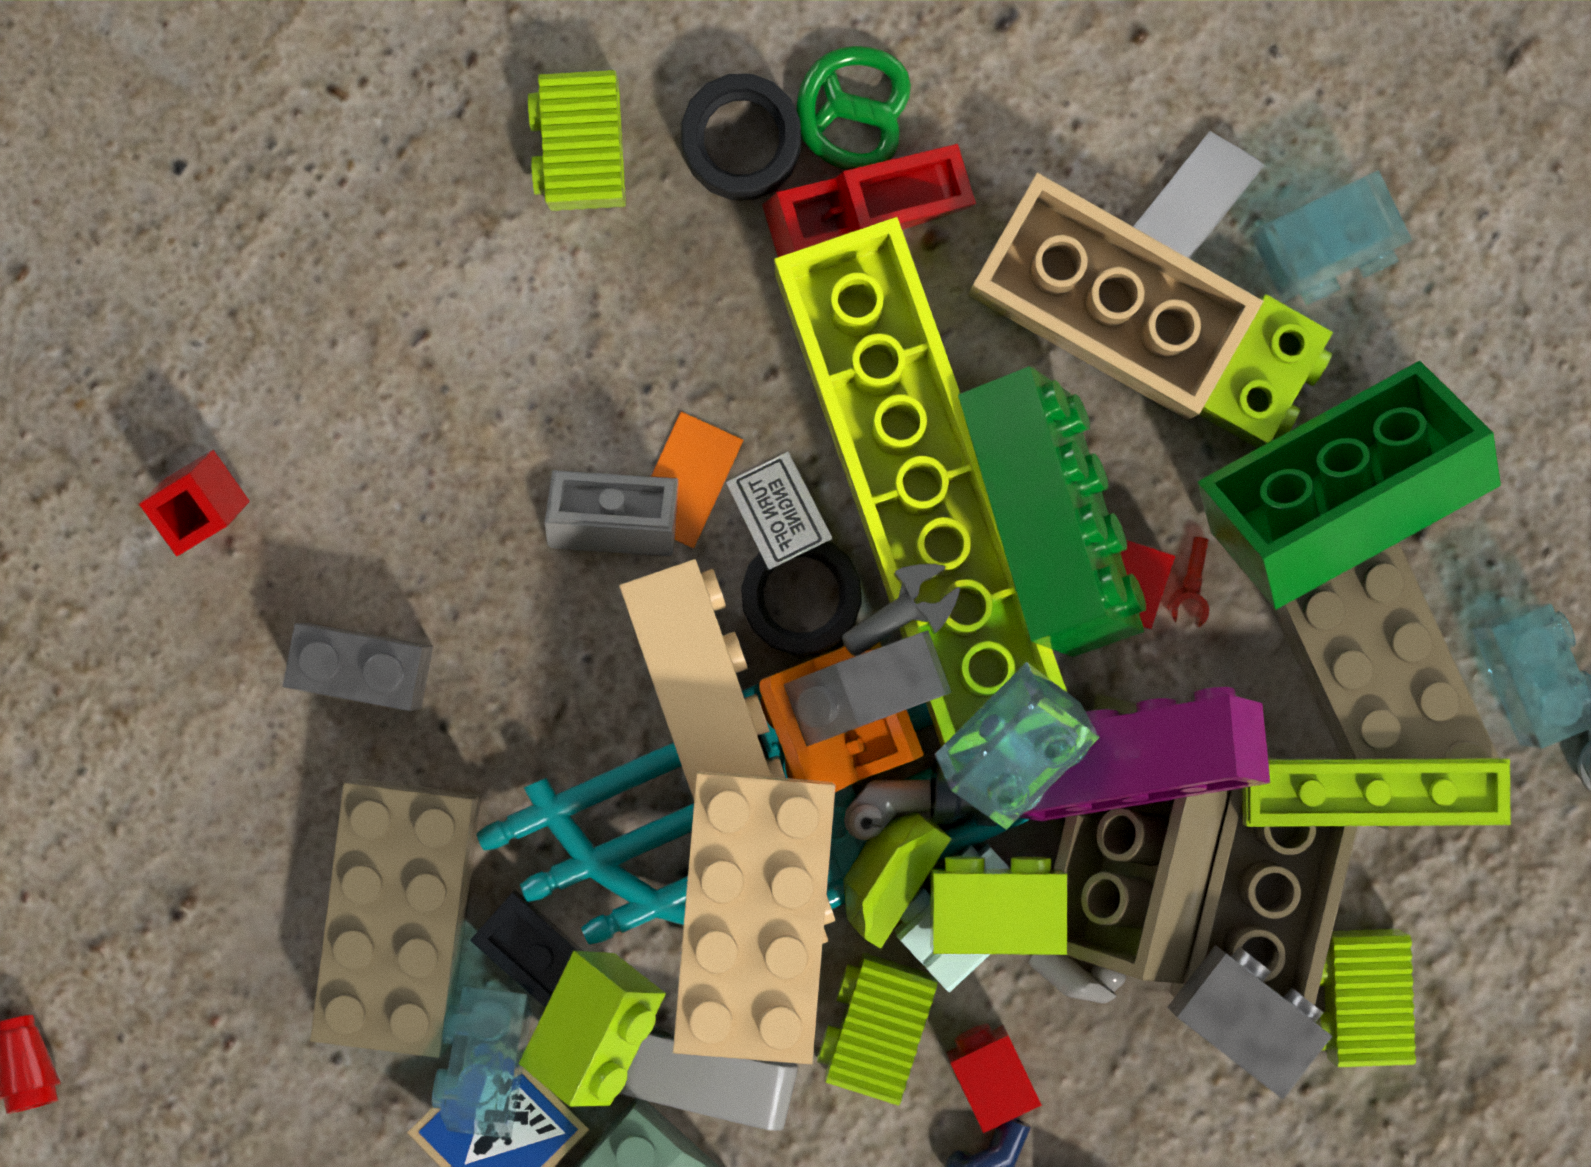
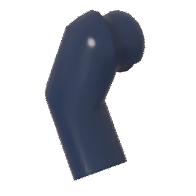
(1002, 1150)

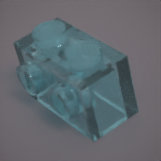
(1331, 238)
(1537, 674)
(1016, 746)
(483, 1072)

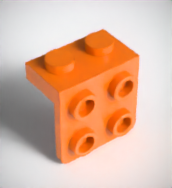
(842, 757)

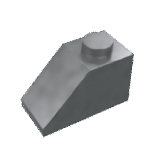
(867, 688)

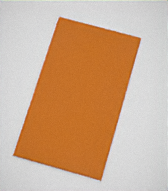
(701, 462)

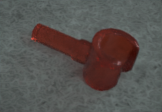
(1192, 583)

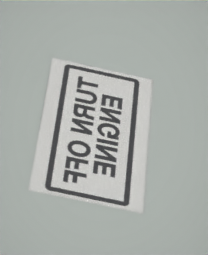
(779, 510)

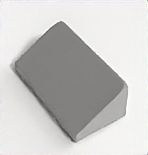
(1199, 195)
(611, 513)

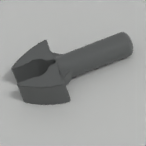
(902, 610)

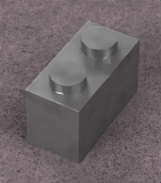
(357, 666)
(1249, 1021)

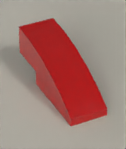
(907, 187)

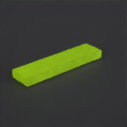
(1381, 793)

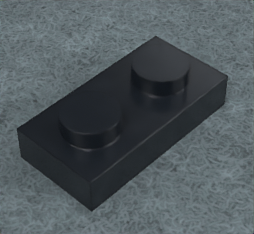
(526, 946)

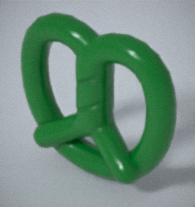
(852, 106)

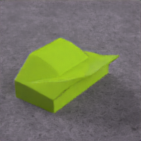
(890, 874)

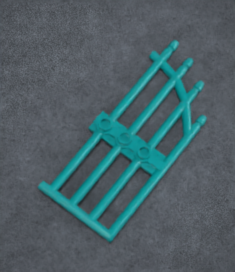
(668, 902)

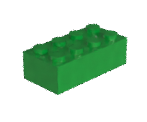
(1350, 483)
(1053, 513)

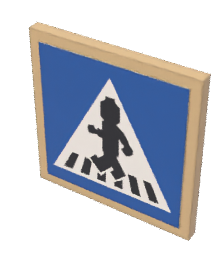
(540, 1136)

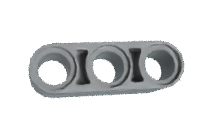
(719, 1087)

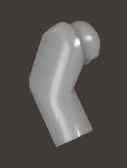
(881, 801)
(1077, 982)

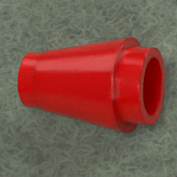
(25, 1066)

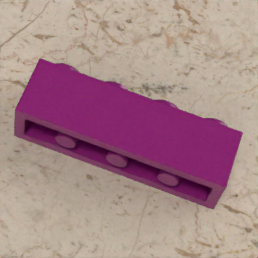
(1163, 755)

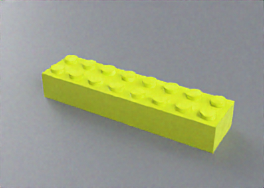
(909, 454)

